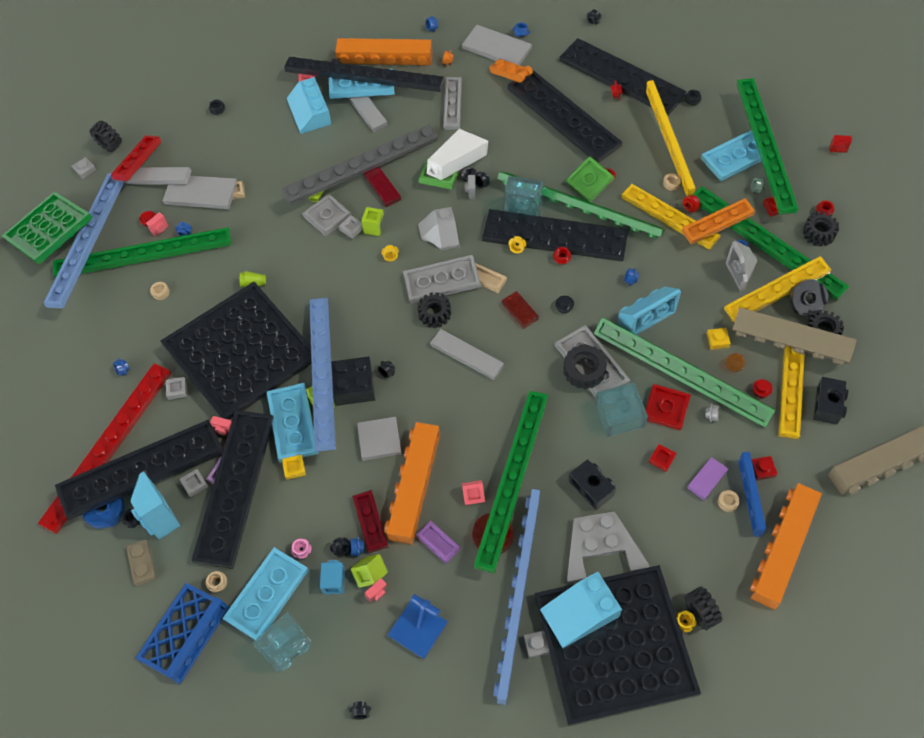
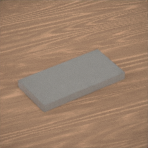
(496, 45)
(202, 192)
(442, 277)
(614, 374)

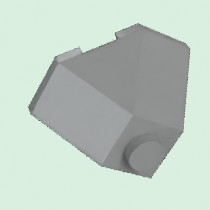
(440, 229)
(741, 264)

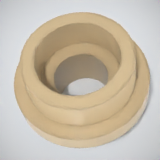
(212, 577)

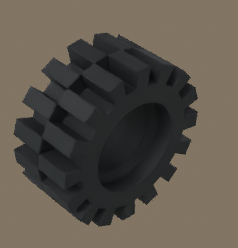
(105, 136)
(823, 221)
(431, 301)
(827, 320)
(703, 608)

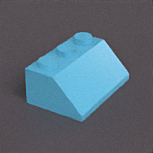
(308, 106)
(649, 310)
(152, 508)

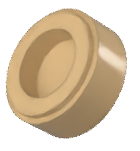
(671, 182)
(159, 290)
(728, 501)

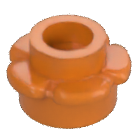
(447, 58)

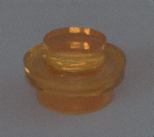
(735, 362)

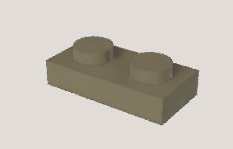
(141, 563)

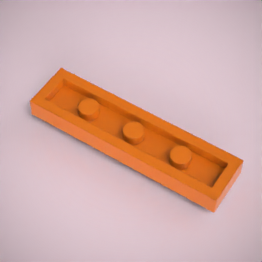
(718, 221)

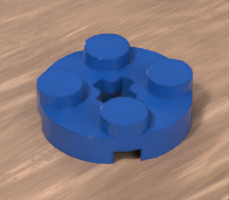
(107, 518)

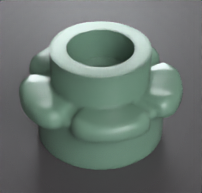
(758, 185)

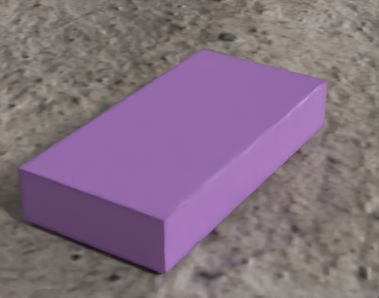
(707, 478)
(438, 542)

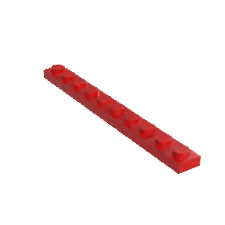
(112, 437)

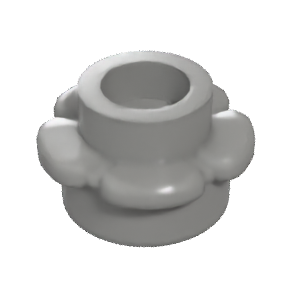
(713, 412)

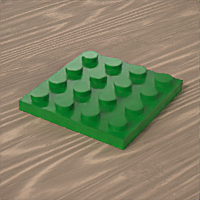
(47, 227)

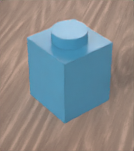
(332, 577)

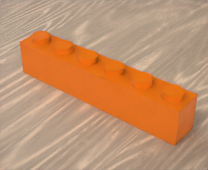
(384, 51)
(413, 483)
(785, 547)

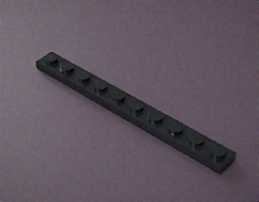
(364, 74)

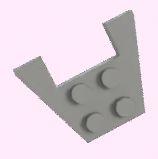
(597, 537)

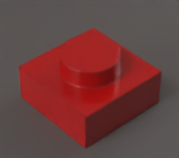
(840, 143)
(770, 206)
(662, 457)
(764, 468)

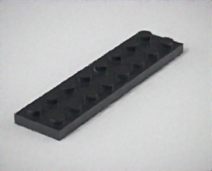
(609, 68)
(565, 116)
(553, 233)
(120, 475)
(233, 490)

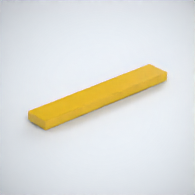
(663, 212)
(778, 288)
(791, 394)

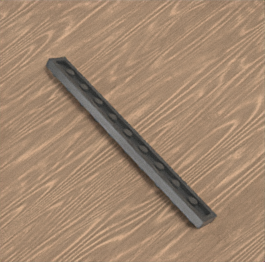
(359, 164)

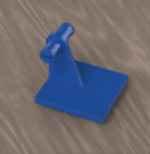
(418, 626)

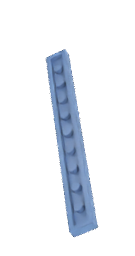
(83, 244)
(322, 376)
(515, 602)

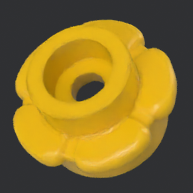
(517, 248)
(390, 253)
(691, 621)

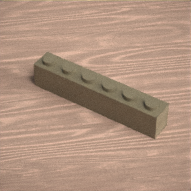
(794, 335)
(879, 462)

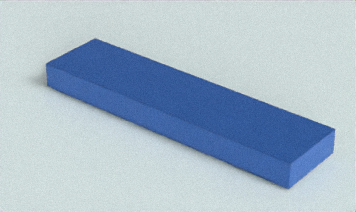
(751, 495)

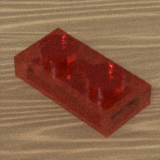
(520, 310)

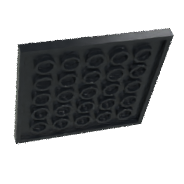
(239, 350)
(627, 662)

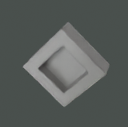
(84, 168)
(470, 187)
(351, 227)
(176, 388)
(193, 483)
(536, 644)

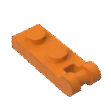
(510, 70)

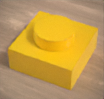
(718, 338)
(294, 467)

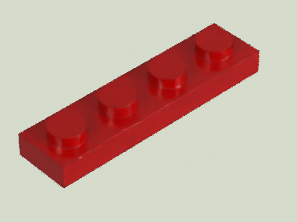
(136, 158)

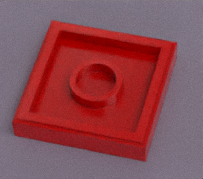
(667, 406)

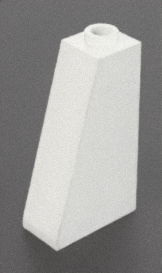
(456, 154)

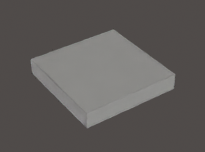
(326, 214)
(379, 438)

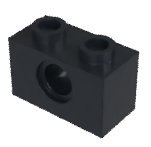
(825, 409)
(594, 495)

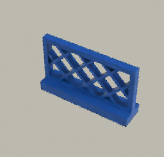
(194, 639)

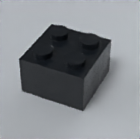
(353, 381)

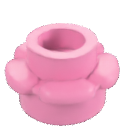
(297, 544)

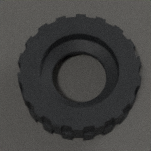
(585, 352)

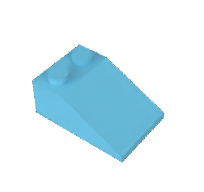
(581, 610)

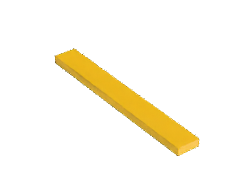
(670, 139)

